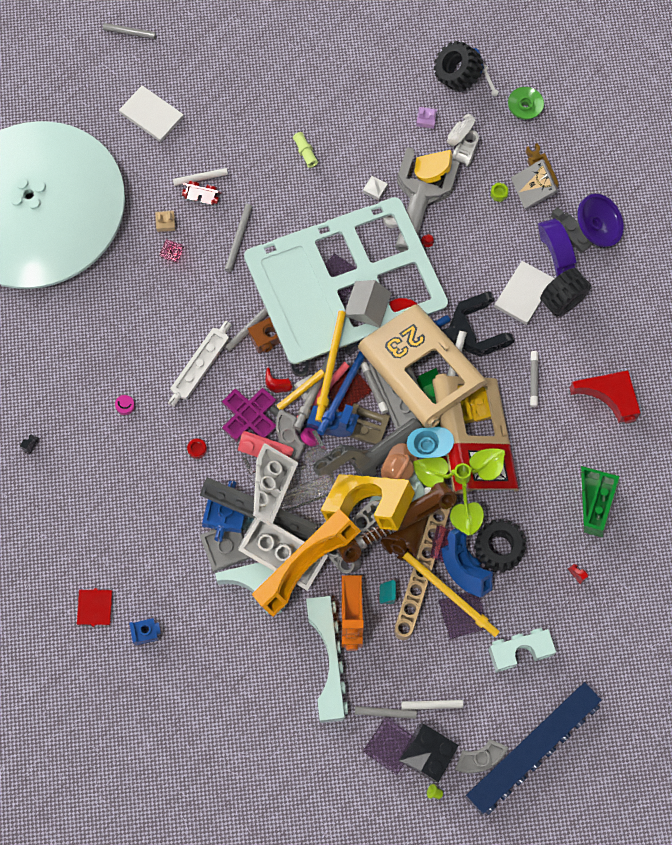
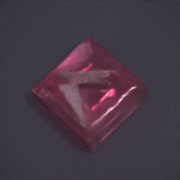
(171, 251)

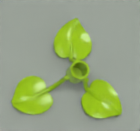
(486, 463)

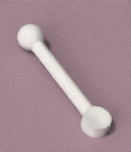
(494, 92)

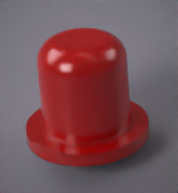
(427, 240)

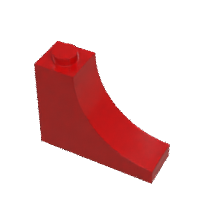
(614, 390)

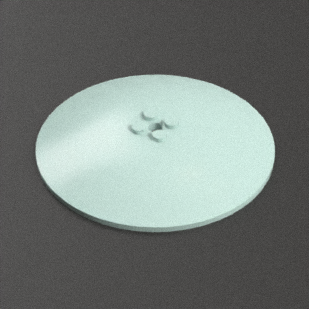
(72, 209)

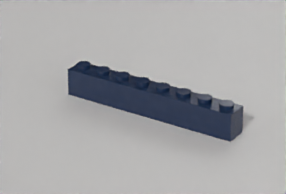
(532, 749)

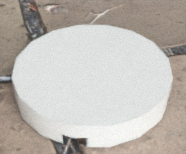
(460, 130)

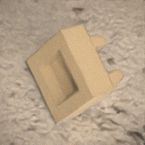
(165, 221)

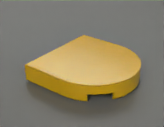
(432, 166)

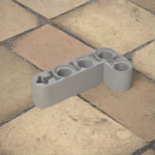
(357, 520)

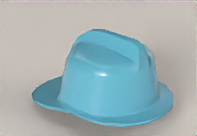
(430, 442)

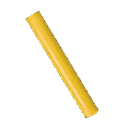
(301, 389)

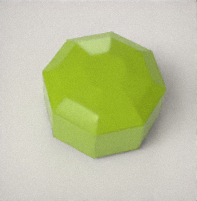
(499, 192)

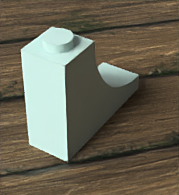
(246, 576)

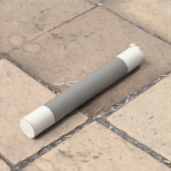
(534, 380)
(374, 387)

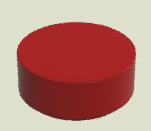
(196, 448)

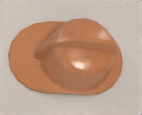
(398, 463)

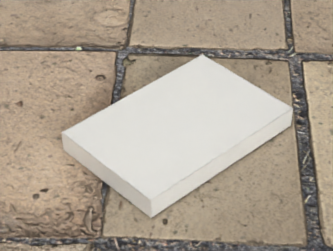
(151, 113)
(523, 292)

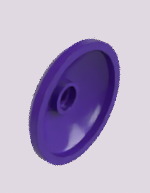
(600, 220)

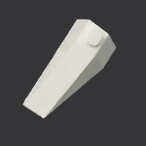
(271, 482)

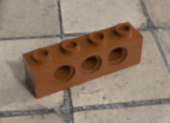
(259, 338)

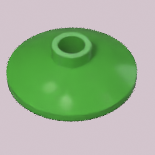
(525, 96)

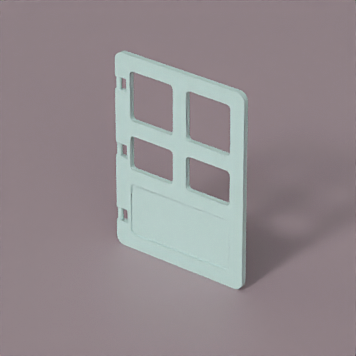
(305, 297)

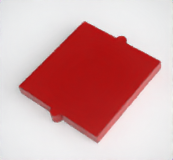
(94, 607)

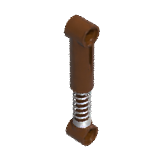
(439, 497)

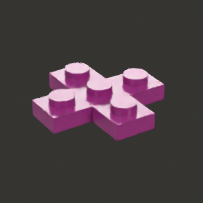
(249, 414)

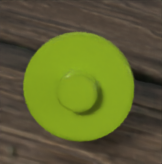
(434, 792)

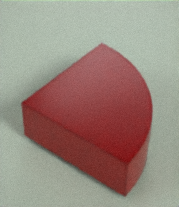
(579, 575)

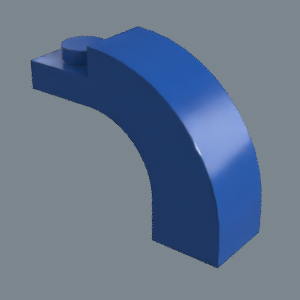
(342, 425)
(462, 569)

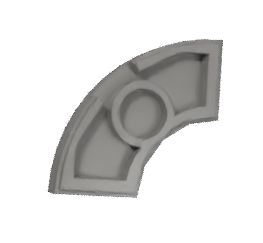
(288, 435)
(481, 759)

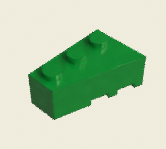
(597, 499)

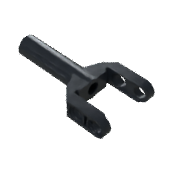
(460, 322)

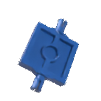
(222, 518)

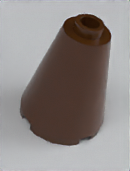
(405, 540)

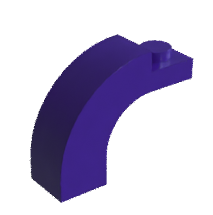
(559, 245)

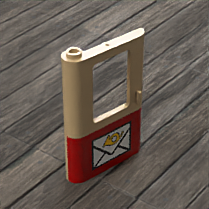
(466, 445)

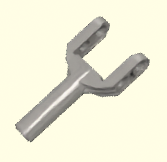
(421, 193)

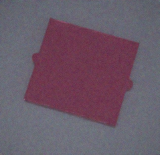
(439, 541)

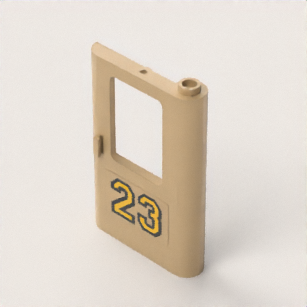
(405, 342)

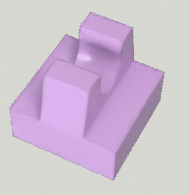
(426, 117)

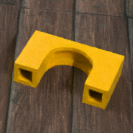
(351, 489)

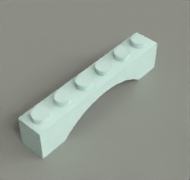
(330, 701)

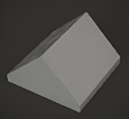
(368, 302)

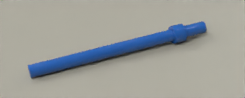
(329, 416)

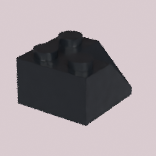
(428, 752)

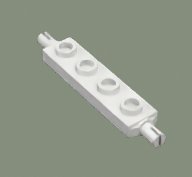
(199, 363)

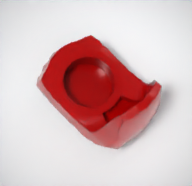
(277, 385)

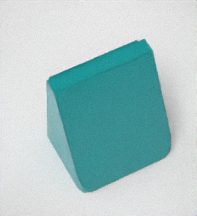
(387, 592)

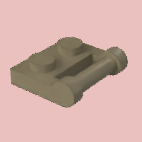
(367, 431)

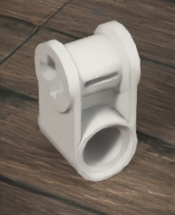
(464, 150)

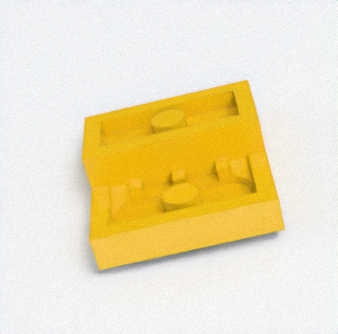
(475, 406)

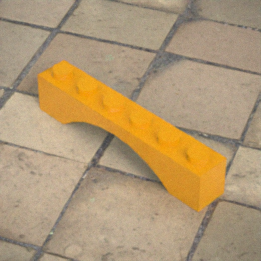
(277, 589)

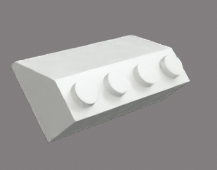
(273, 546)

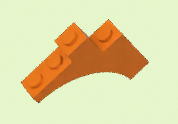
(352, 612)

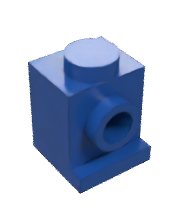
(142, 638)

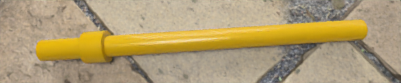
(323, 401)
(480, 619)

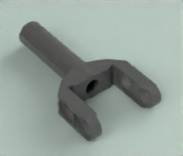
(368, 460)

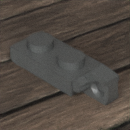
(573, 230)

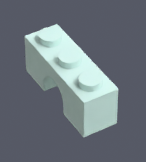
(538, 643)

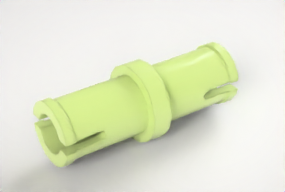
(305, 149)

